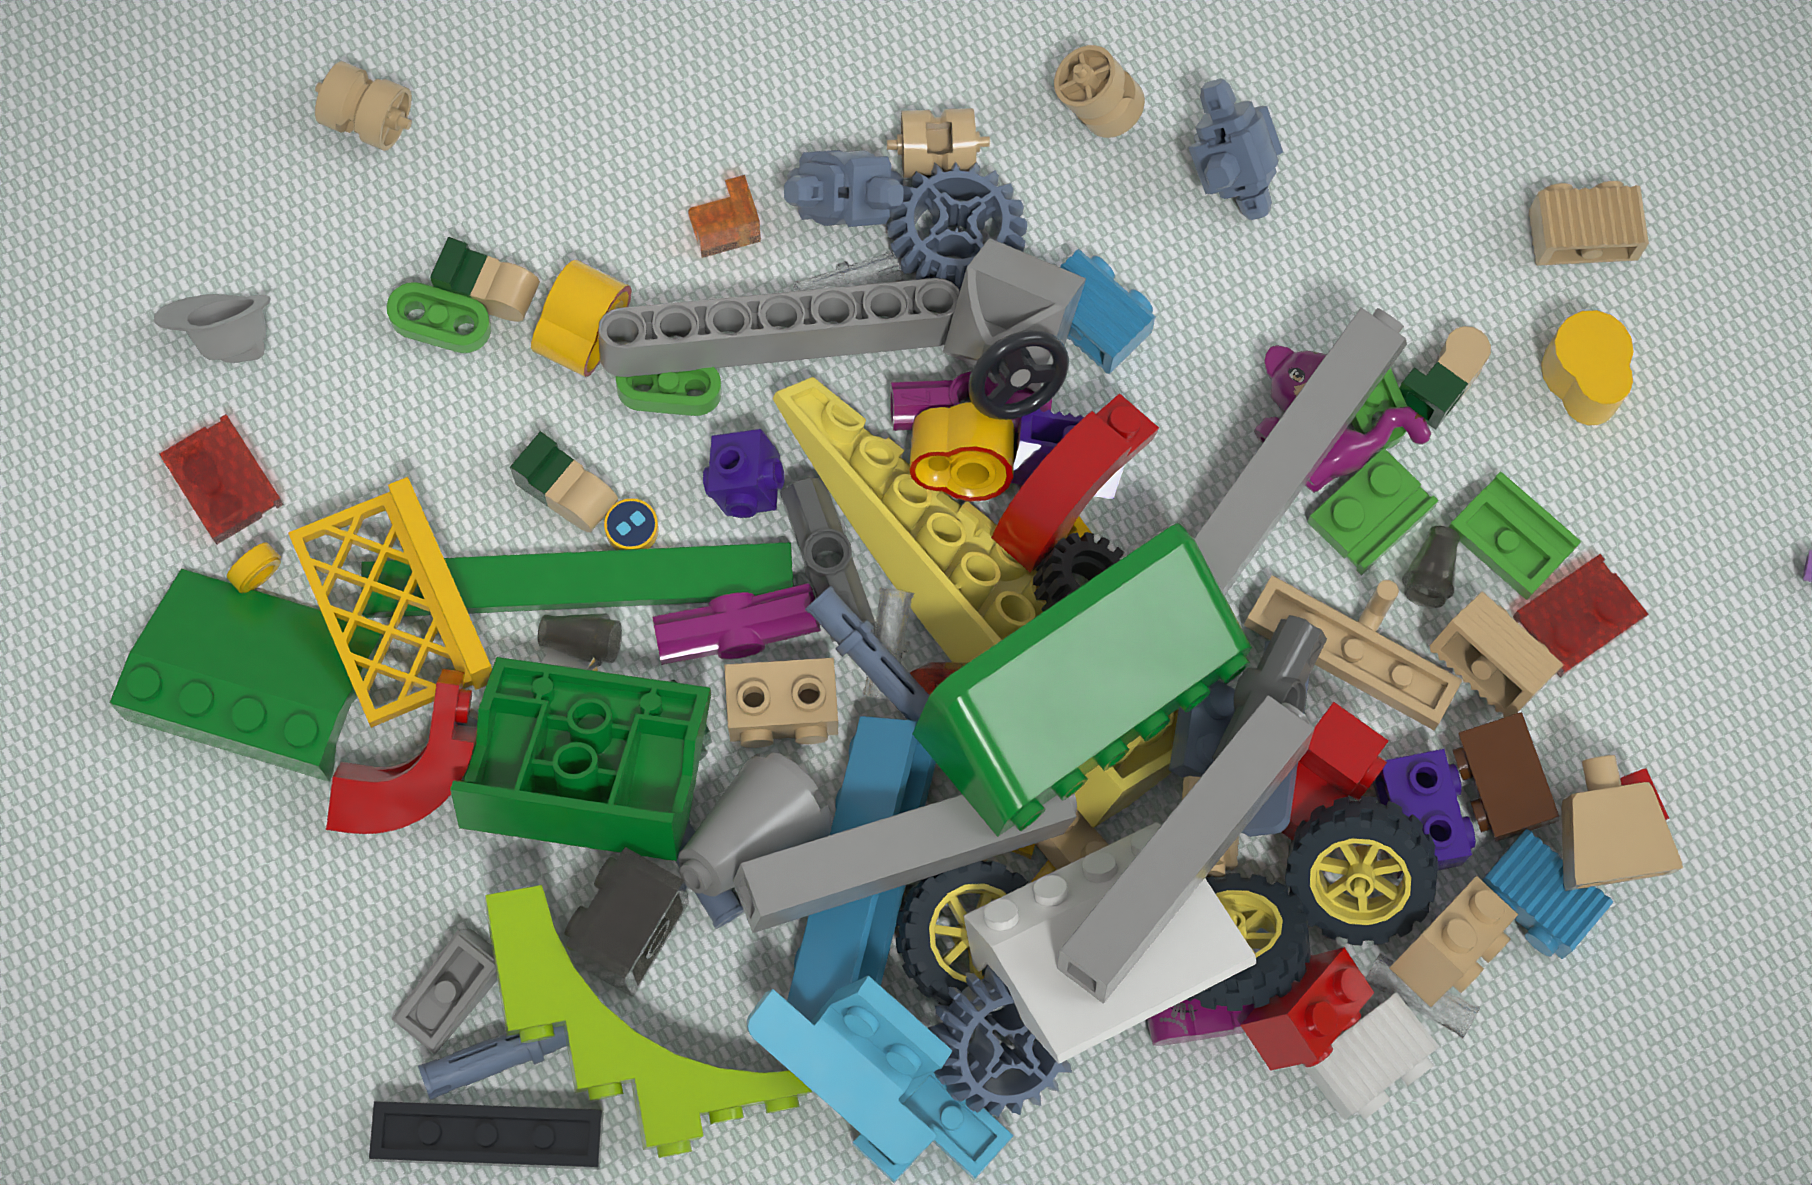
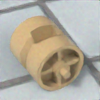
(1099, 91)
(369, 107)
(937, 140)

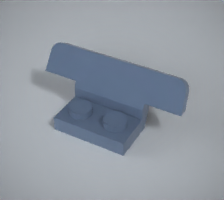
(1196, 741)

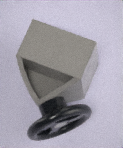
(1013, 325)

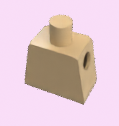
(1614, 831)

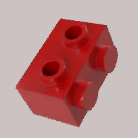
(1312, 1014)

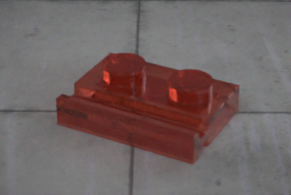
(221, 479)
(1581, 614)

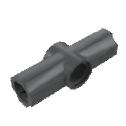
(819, 530)
(1279, 673)

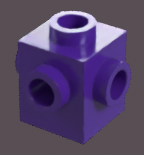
(743, 473)

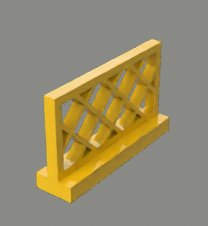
(434, 582)

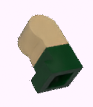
(500, 286)
(1451, 376)
(562, 483)

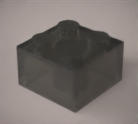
(626, 920)

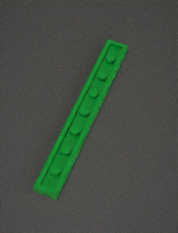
(598, 578)

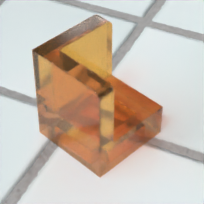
(726, 222)

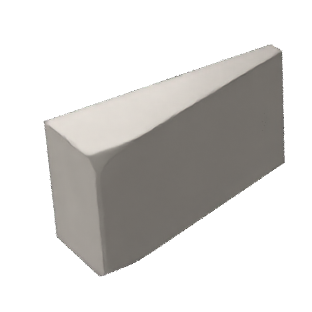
(448, 990)

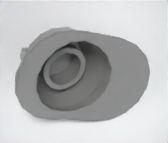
(219, 324)

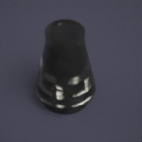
(1433, 570)
(582, 636)

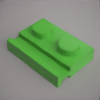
(1372, 511)
(1514, 535)

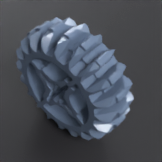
(940, 197)
(981, 1073)

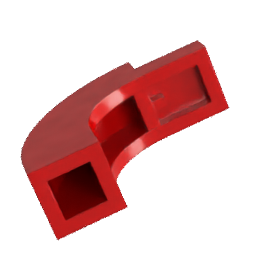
(1070, 478)
(396, 796)

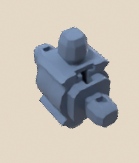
(1236, 149)
(844, 188)

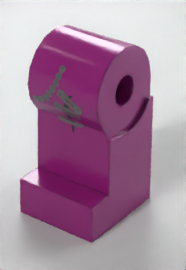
(1192, 1022)

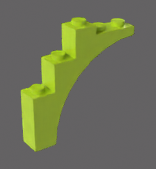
(669, 1090)

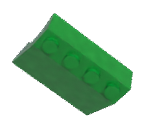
(242, 674)
(584, 758)

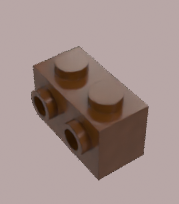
(1506, 777)

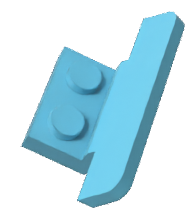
(857, 1059)

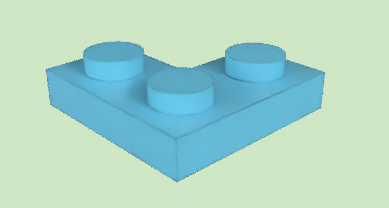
(963, 1134)

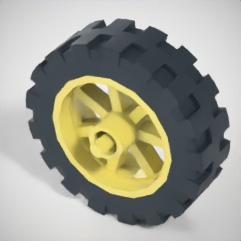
(920, 916)
(1359, 916)
(1283, 951)

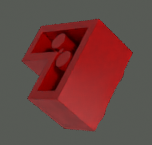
(1337, 764)

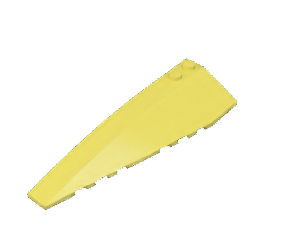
(944, 552)

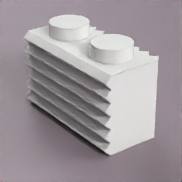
(1372, 1057)

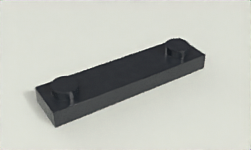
(486, 1135)

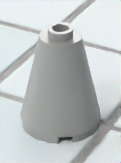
(758, 814)

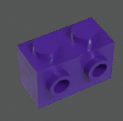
(1429, 790)

